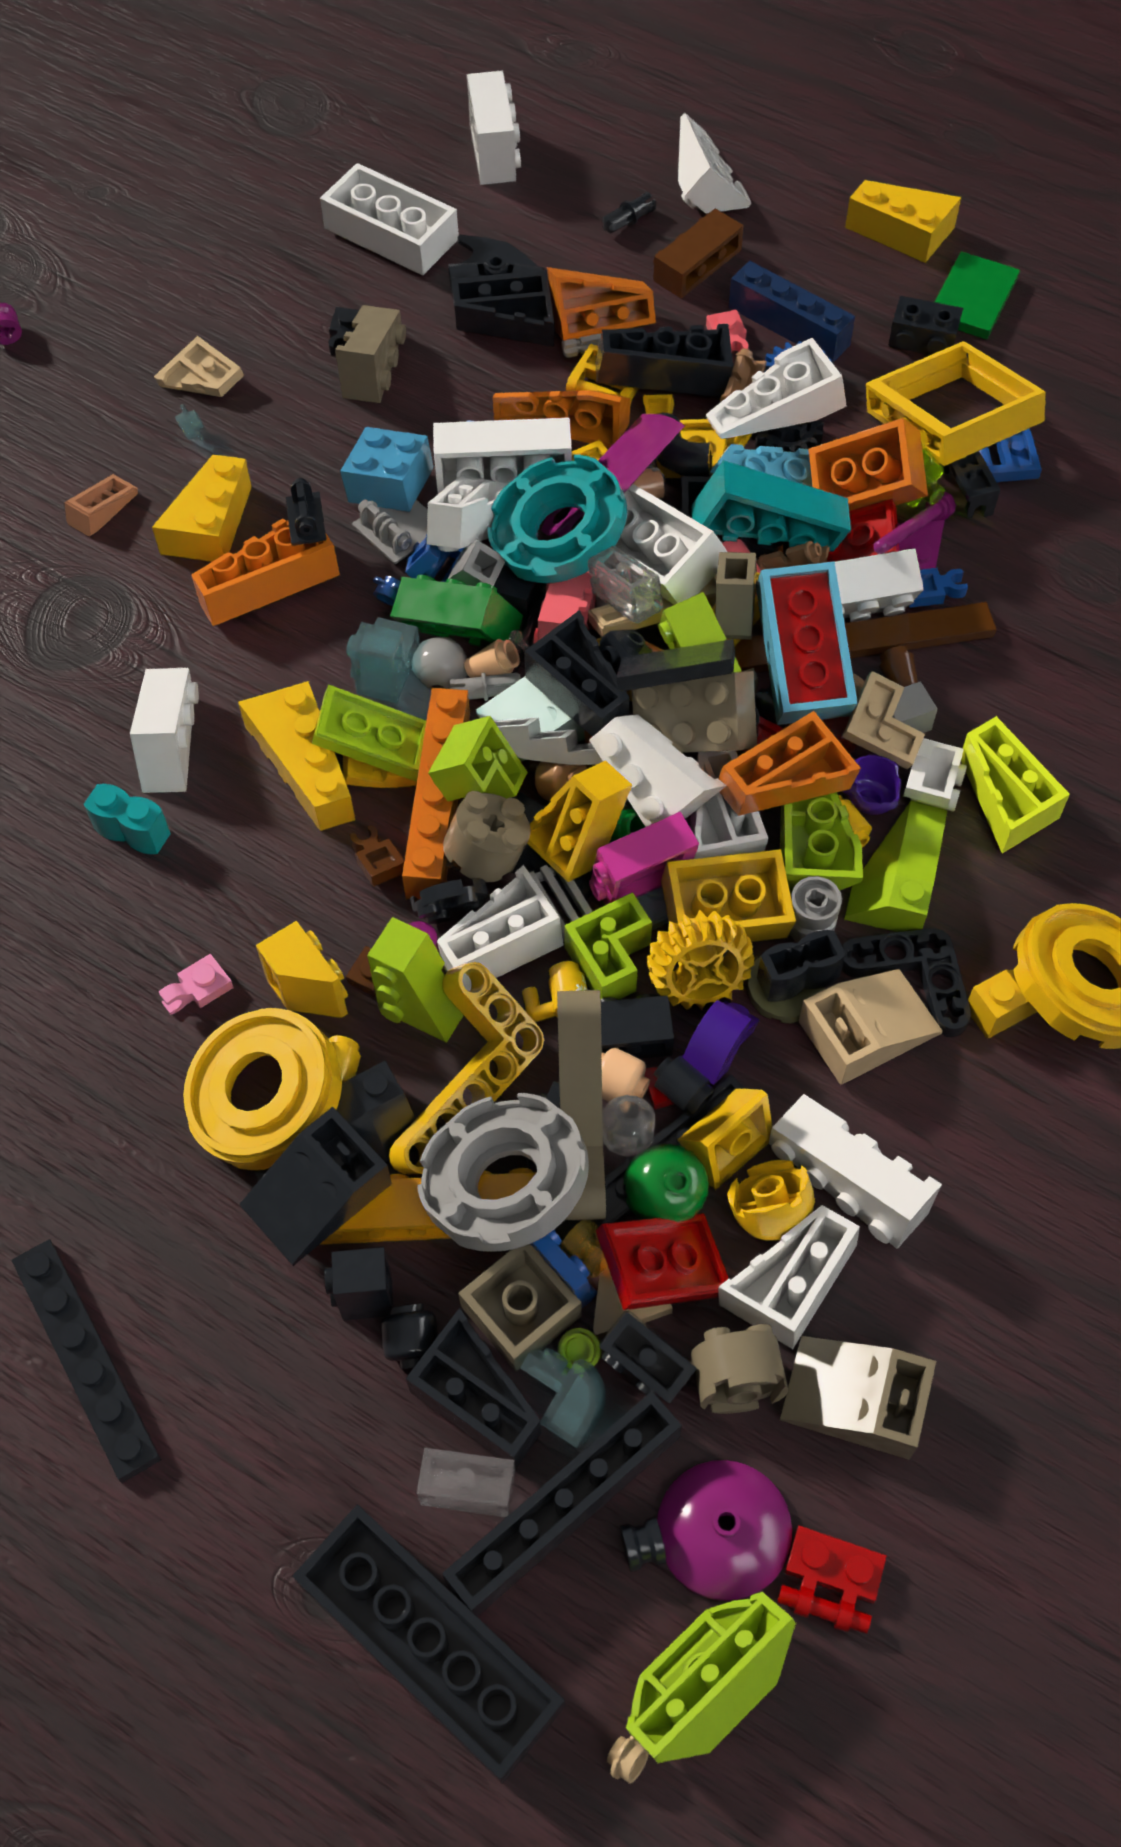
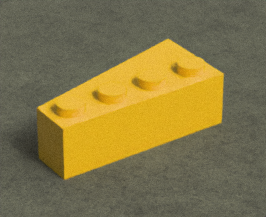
(285, 729)

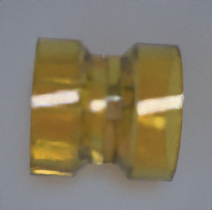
(585, 1245)

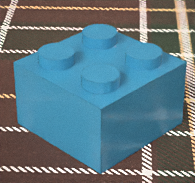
(387, 468)

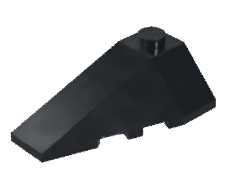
(374, 1109)

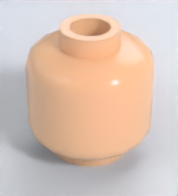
(622, 1075)

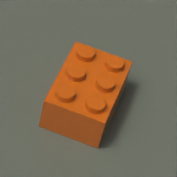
(872, 465)

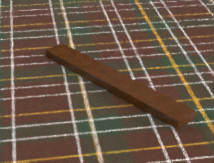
(881, 634)

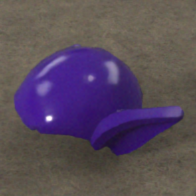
(876, 785)

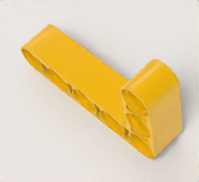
(476, 1074)

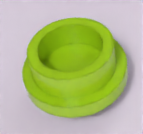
(579, 1344)

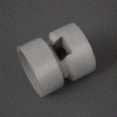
(815, 906)

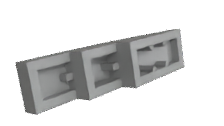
(549, 746)

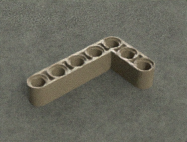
(582, 1088)

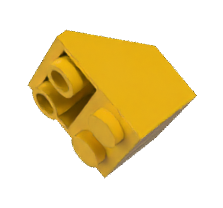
(301, 973)

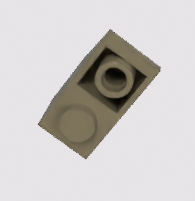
(736, 594)

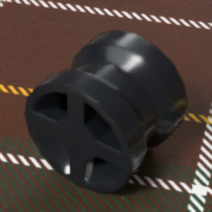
(643, 1544)

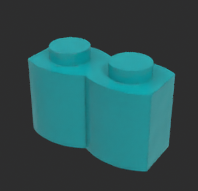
(127, 818)

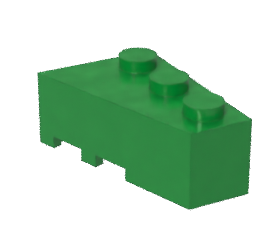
(455, 609)

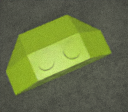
(710, 1678)

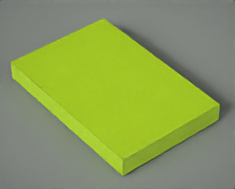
(370, 732)

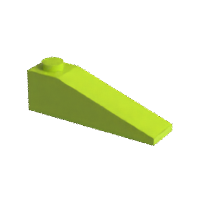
(820, 842)
(901, 872)

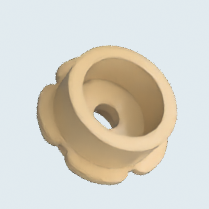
(627, 1759)

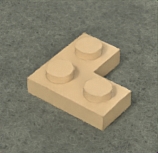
(874, 726)

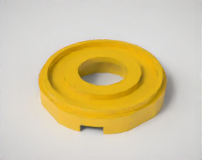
(1053, 982)
(307, 1089)

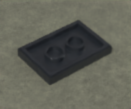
(676, 665)

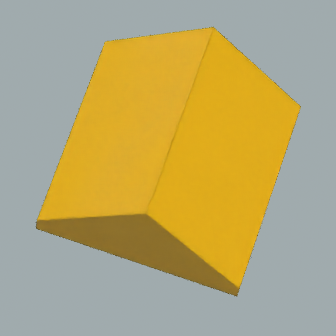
(730, 1134)

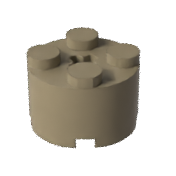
(487, 835)
(738, 1369)

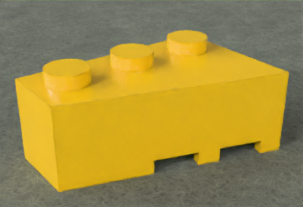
(206, 512)

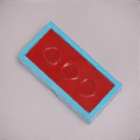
(806, 642)

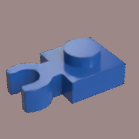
(423, 560)
(939, 586)

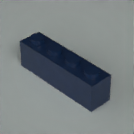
(790, 310)

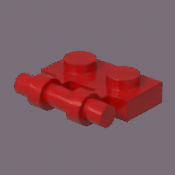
(836, 1566)

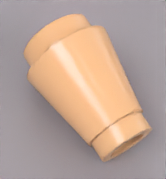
(494, 659)

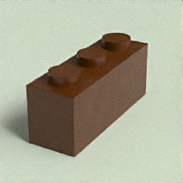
(697, 253)

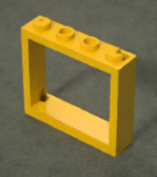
(1023, 401)

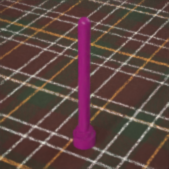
(938, 511)

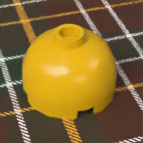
(772, 1199)

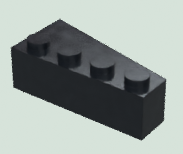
(666, 359)

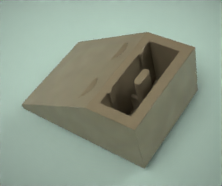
(860, 1394)

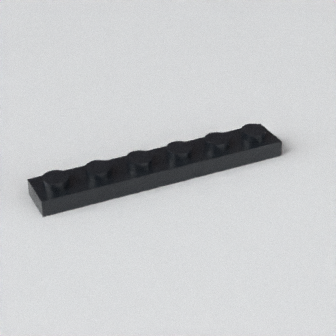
(86, 1361)

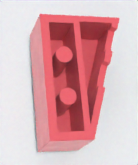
(563, 601)

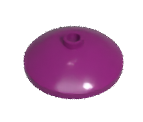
(719, 1561)

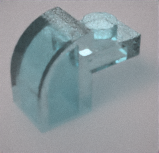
(578, 1396)

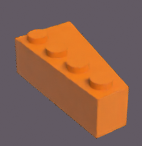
(262, 573)

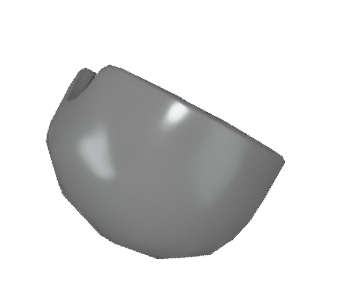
(439, 661)

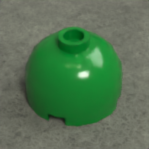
(666, 1183)

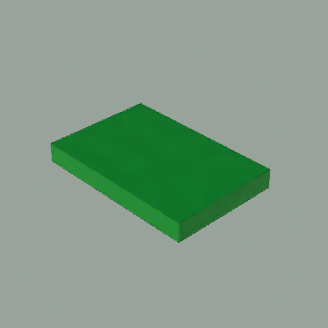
(981, 291)

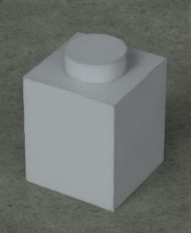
(477, 564)
(916, 708)

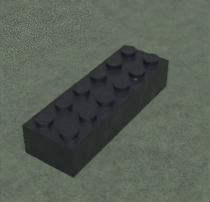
(430, 1643)

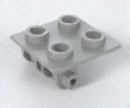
(392, 530)

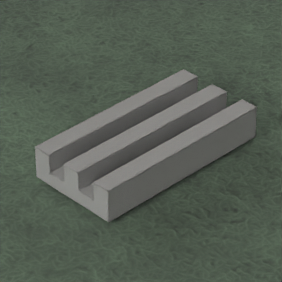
(547, 873)

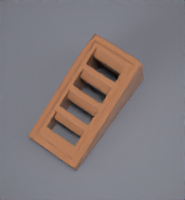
(90, 512)

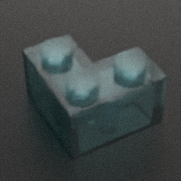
(382, 658)

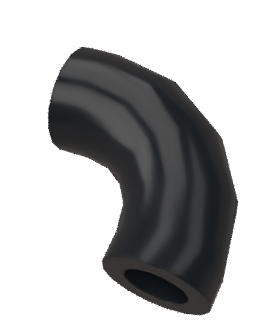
(687, 457)

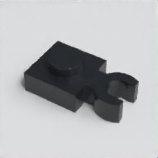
(340, 323)

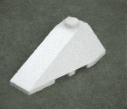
(704, 174)
(791, 392)

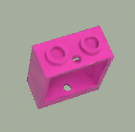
(639, 859)

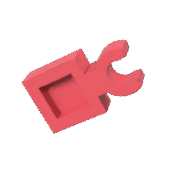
(736, 328)

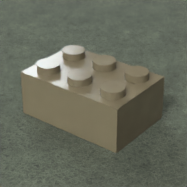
(702, 712)

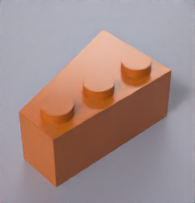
(592, 303)
(788, 768)

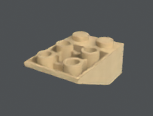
(866, 1023)

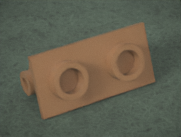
(743, 370)
(799, 555)

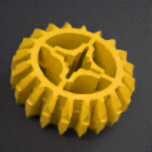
(702, 969)

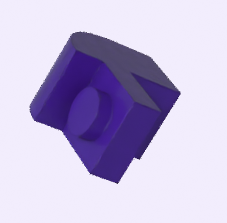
(718, 1038)

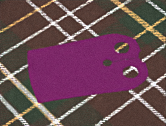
(626, 460)

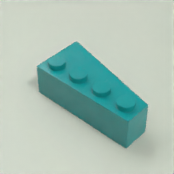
(770, 509)

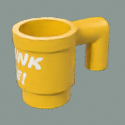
(563, 977)

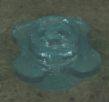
(190, 423)

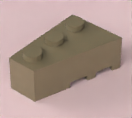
(370, 353)

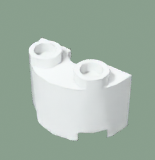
(935, 774)

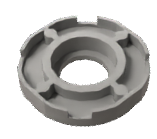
(481, 1136)

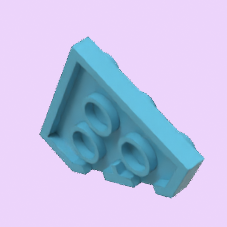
(771, 460)

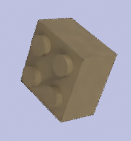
(520, 1304)

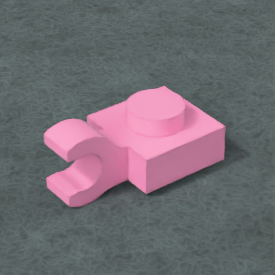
(198, 983)

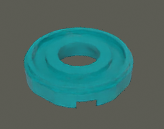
(543, 490)

